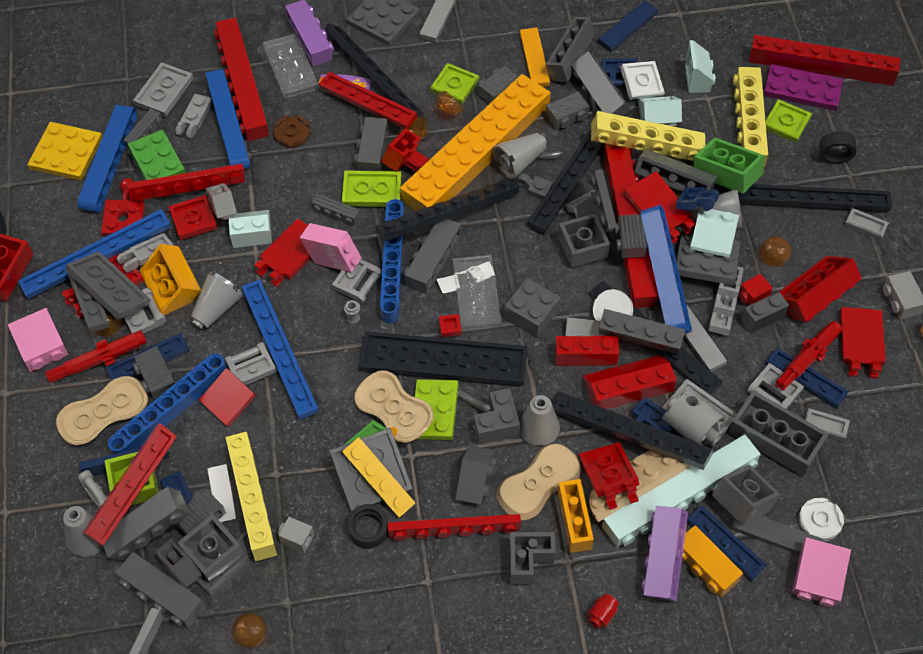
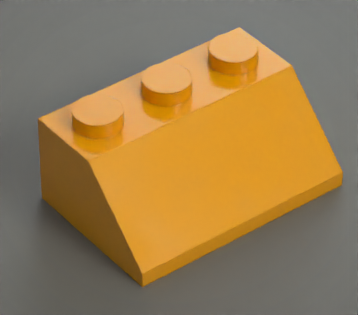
(169, 278)

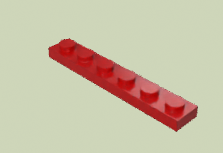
(368, 100)
(185, 182)
(129, 485)
(453, 526)

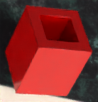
(754, 290)

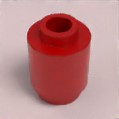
(603, 611)

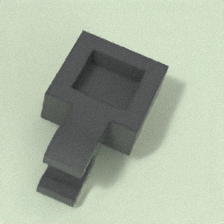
(537, 187)

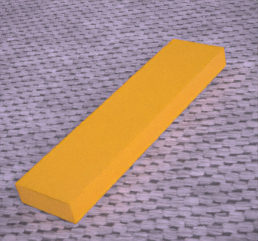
(534, 56)

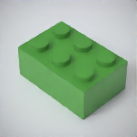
(155, 156)
(734, 165)

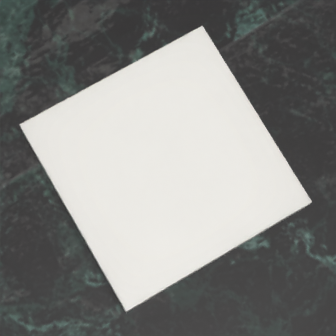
(642, 80)

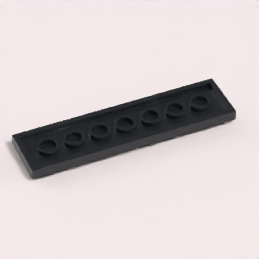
(444, 358)

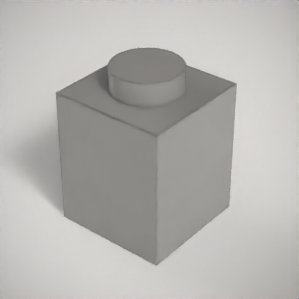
(295, 534)

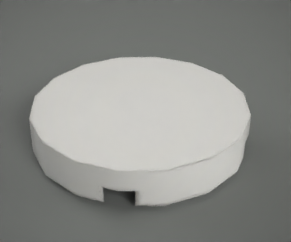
(614, 301)
(821, 518)

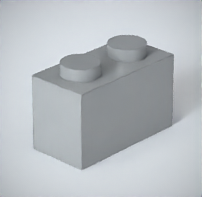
(221, 201)
(904, 295)

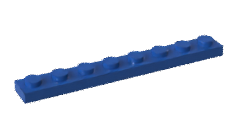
(107, 246)
(280, 350)

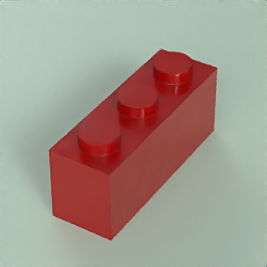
(586, 351)

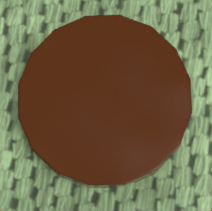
(291, 131)

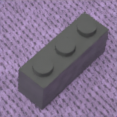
(371, 144)

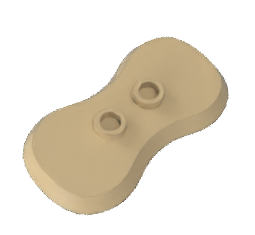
(385, 398)
(85, 419)
(530, 489)

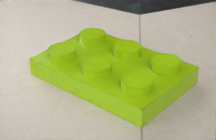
(371, 188)
(442, 398)

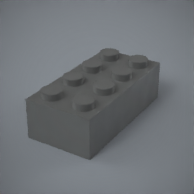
(778, 433)

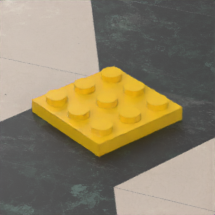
(65, 151)

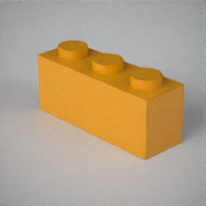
(575, 516)
(709, 562)

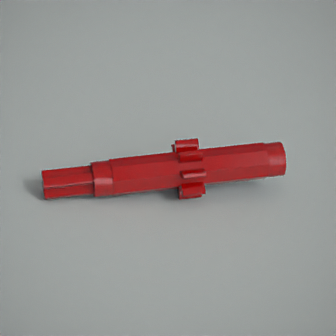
(810, 352)
(104, 353)

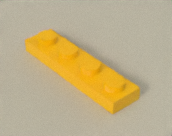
(378, 477)

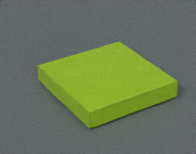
(456, 82)
(787, 121)

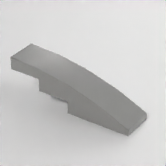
(725, 305)

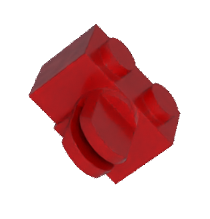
(403, 152)

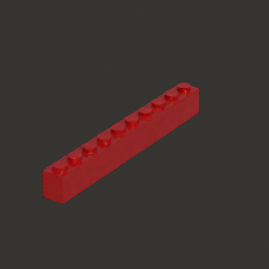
(638, 269)

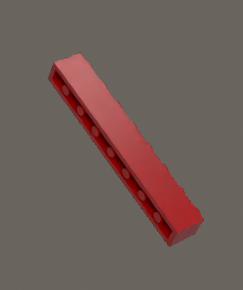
(825, 60)
(242, 80)

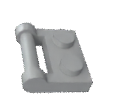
(348, 281)
(138, 319)
(254, 368)
(768, 379)
(92, 488)

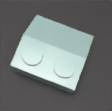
(699, 69)
(661, 110)
(250, 228)
(714, 232)

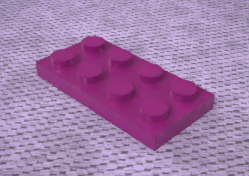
(803, 87)

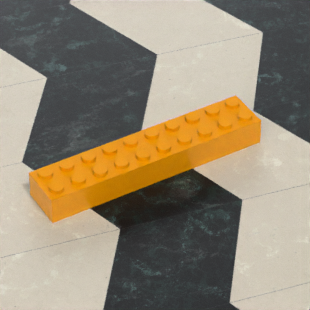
(473, 146)

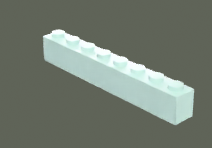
(679, 491)

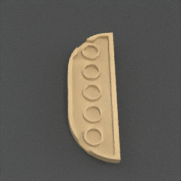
(651, 470)

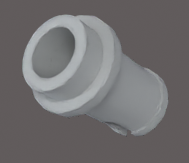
(352, 310)

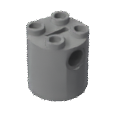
(695, 418)

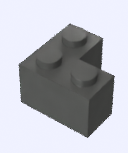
(500, 422)
(475, 470)
(528, 549)

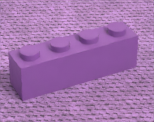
(309, 32)
(665, 553)

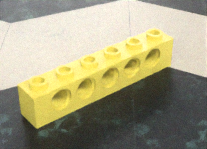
(750, 110)
(646, 135)
(251, 497)

